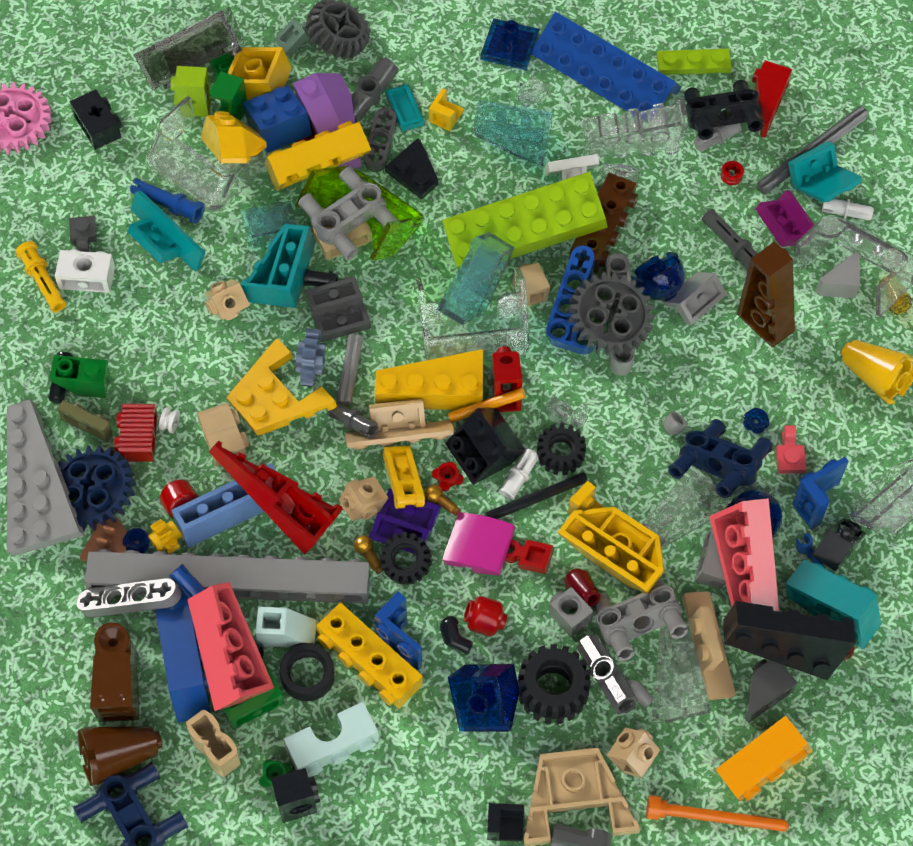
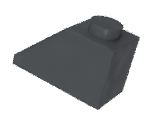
(767, 687)

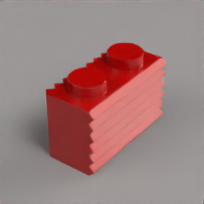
(137, 432)

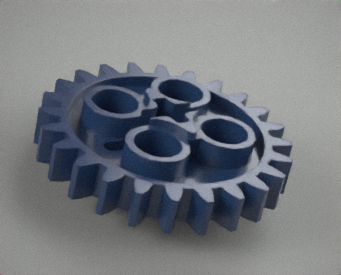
(92, 487)

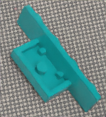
(161, 235)

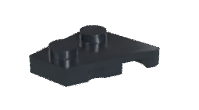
(414, 170)

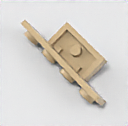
(398, 423)
(708, 645)

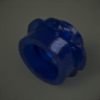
(759, 415)
(133, 535)

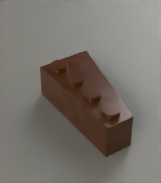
(769, 295)

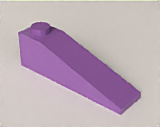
(326, 103)

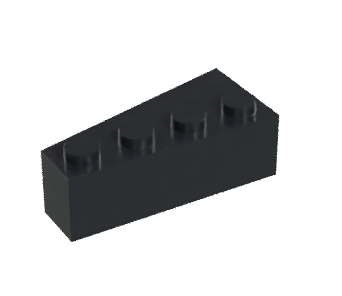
(788, 638)

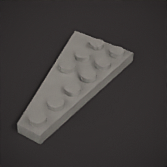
(36, 491)

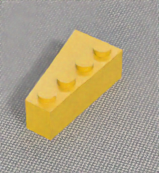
(324, 151)
(440, 382)

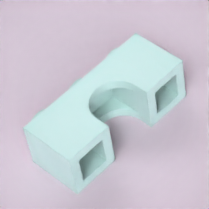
(356, 734)

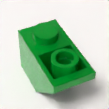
(81, 375)

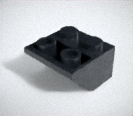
(484, 444)

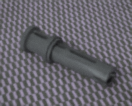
(740, 248)

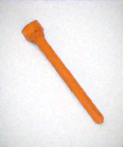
(659, 808)

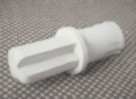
(845, 209)
(519, 474)

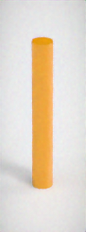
(494, 402)

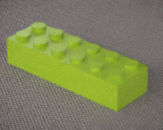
(531, 218)

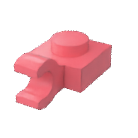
(789, 455)

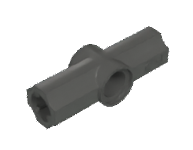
(371, 87)
(613, 684)

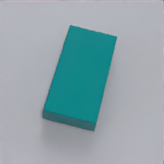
(406, 109)

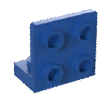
(811, 497)
(389, 625)

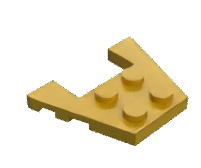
(264, 399)

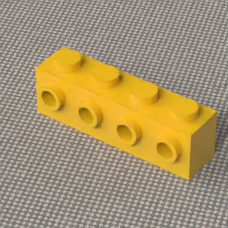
(369, 656)

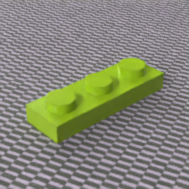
(694, 61)

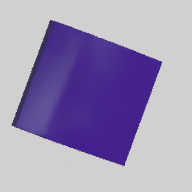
(407, 519)

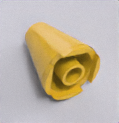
(880, 368)

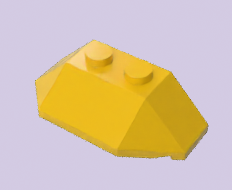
(231, 139)
(616, 545)

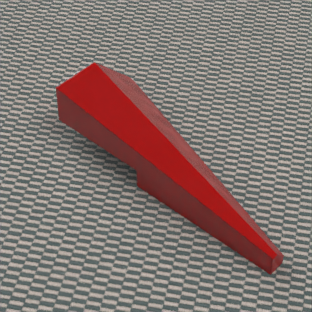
(293, 510)

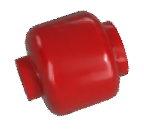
(176, 494)
(485, 616)

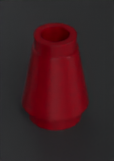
(583, 585)

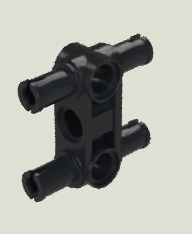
(740, 105)

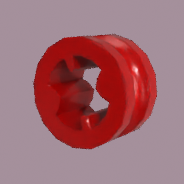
(738, 170)

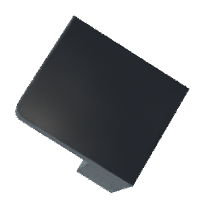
(505, 822)

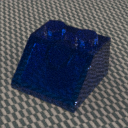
(484, 697)

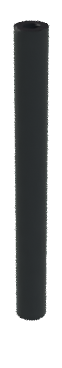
(537, 496)

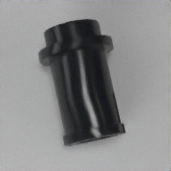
(318, 278)

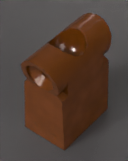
(114, 675)

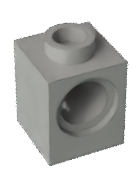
(570, 622)

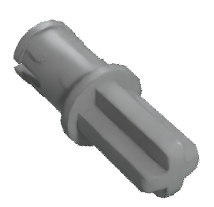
(720, 135)

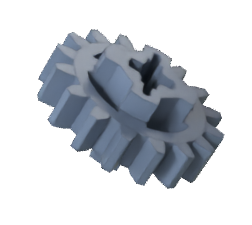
(310, 357)

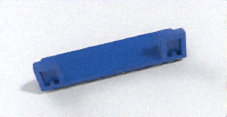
(602, 66)

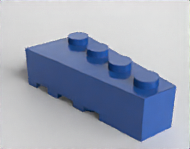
(182, 660)

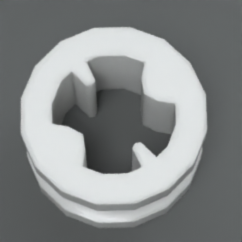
(169, 420)

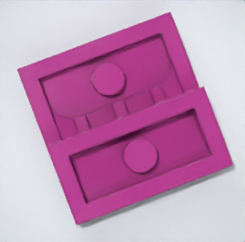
(479, 543)

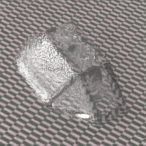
(887, 501)

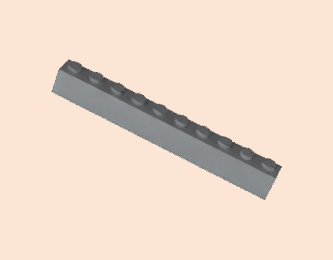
(249, 577)

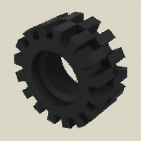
(564, 435)
(400, 542)

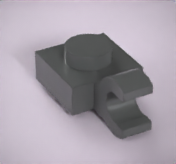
(83, 232)

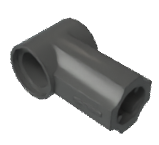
(571, 836)

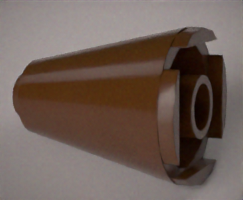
(115, 749)

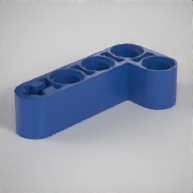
(559, 319)

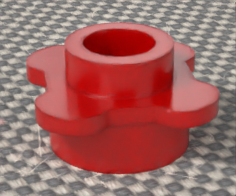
(447, 469)

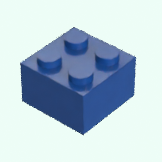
(278, 118)

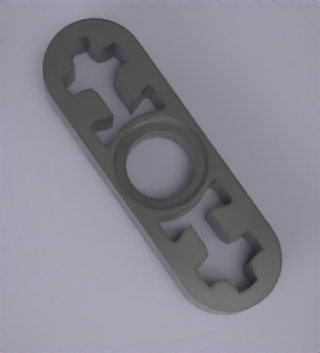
(378, 131)

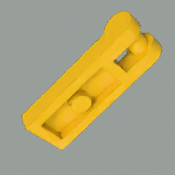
(403, 476)

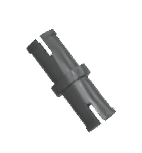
(354, 420)

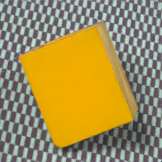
(443, 112)

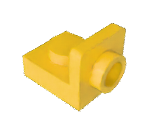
(584, 499)

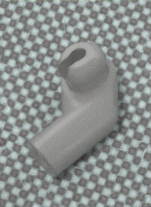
(640, 692)

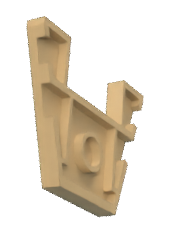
(573, 783)

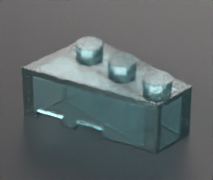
(515, 130)
(476, 279)

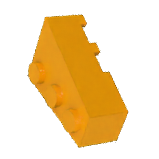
(764, 759)

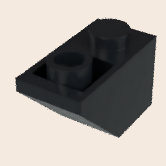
(839, 543)

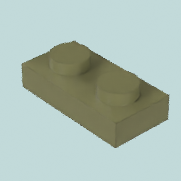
(78, 417)

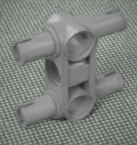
(347, 212)
(639, 616)

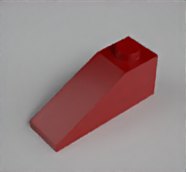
(771, 85)

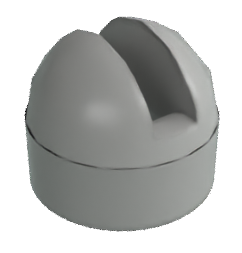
(674, 423)

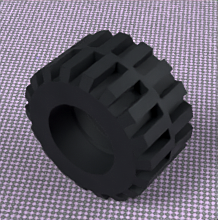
(545, 704)

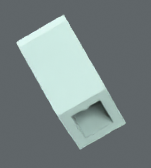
(284, 627)

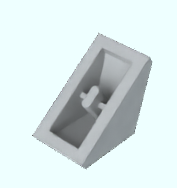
(842, 280)

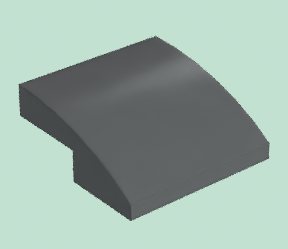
(338, 309)

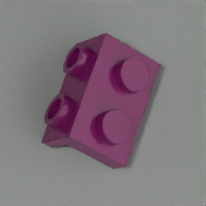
(785, 219)

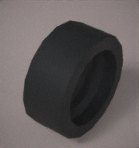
(307, 650)

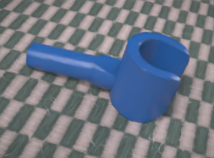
(807, 549)

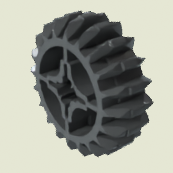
(338, 28)

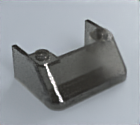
(190, 48)

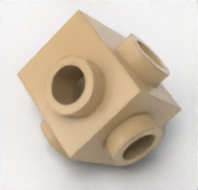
(226, 299)
(363, 498)
(633, 752)

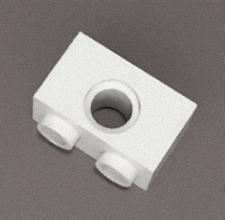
(97, 278)

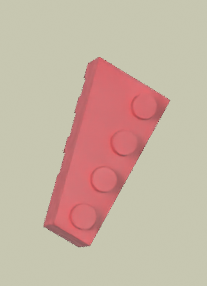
(747, 552)
(227, 648)

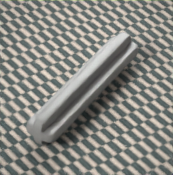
(349, 369)

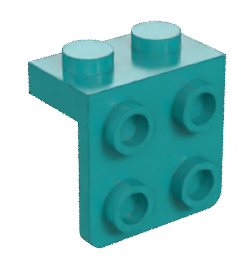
(819, 175)

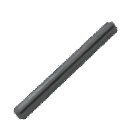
(832, 135)

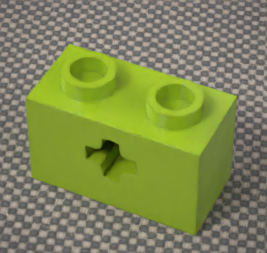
(195, 84)

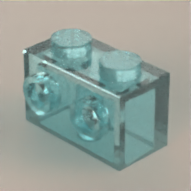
(265, 222)

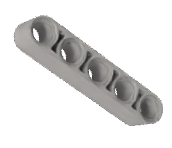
(622, 263)

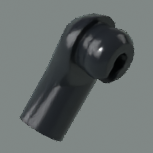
(452, 637)

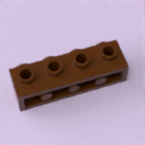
(615, 198)

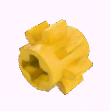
(165, 536)

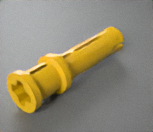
(36, 268)

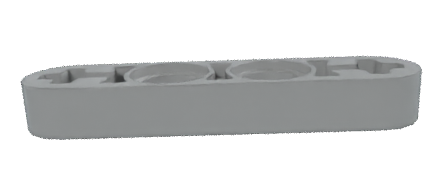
(128, 600)

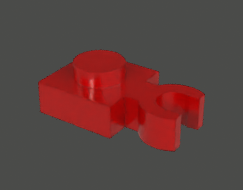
(532, 556)

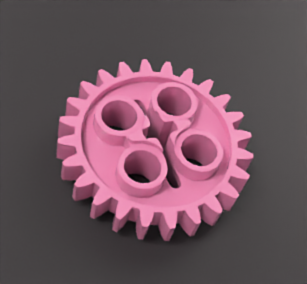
(22, 117)

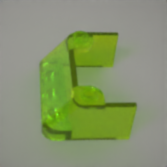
(328, 188)

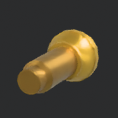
(436, 496)
(364, 546)

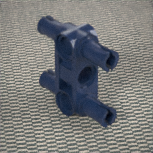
(721, 458)
(128, 810)

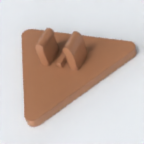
(106, 537)

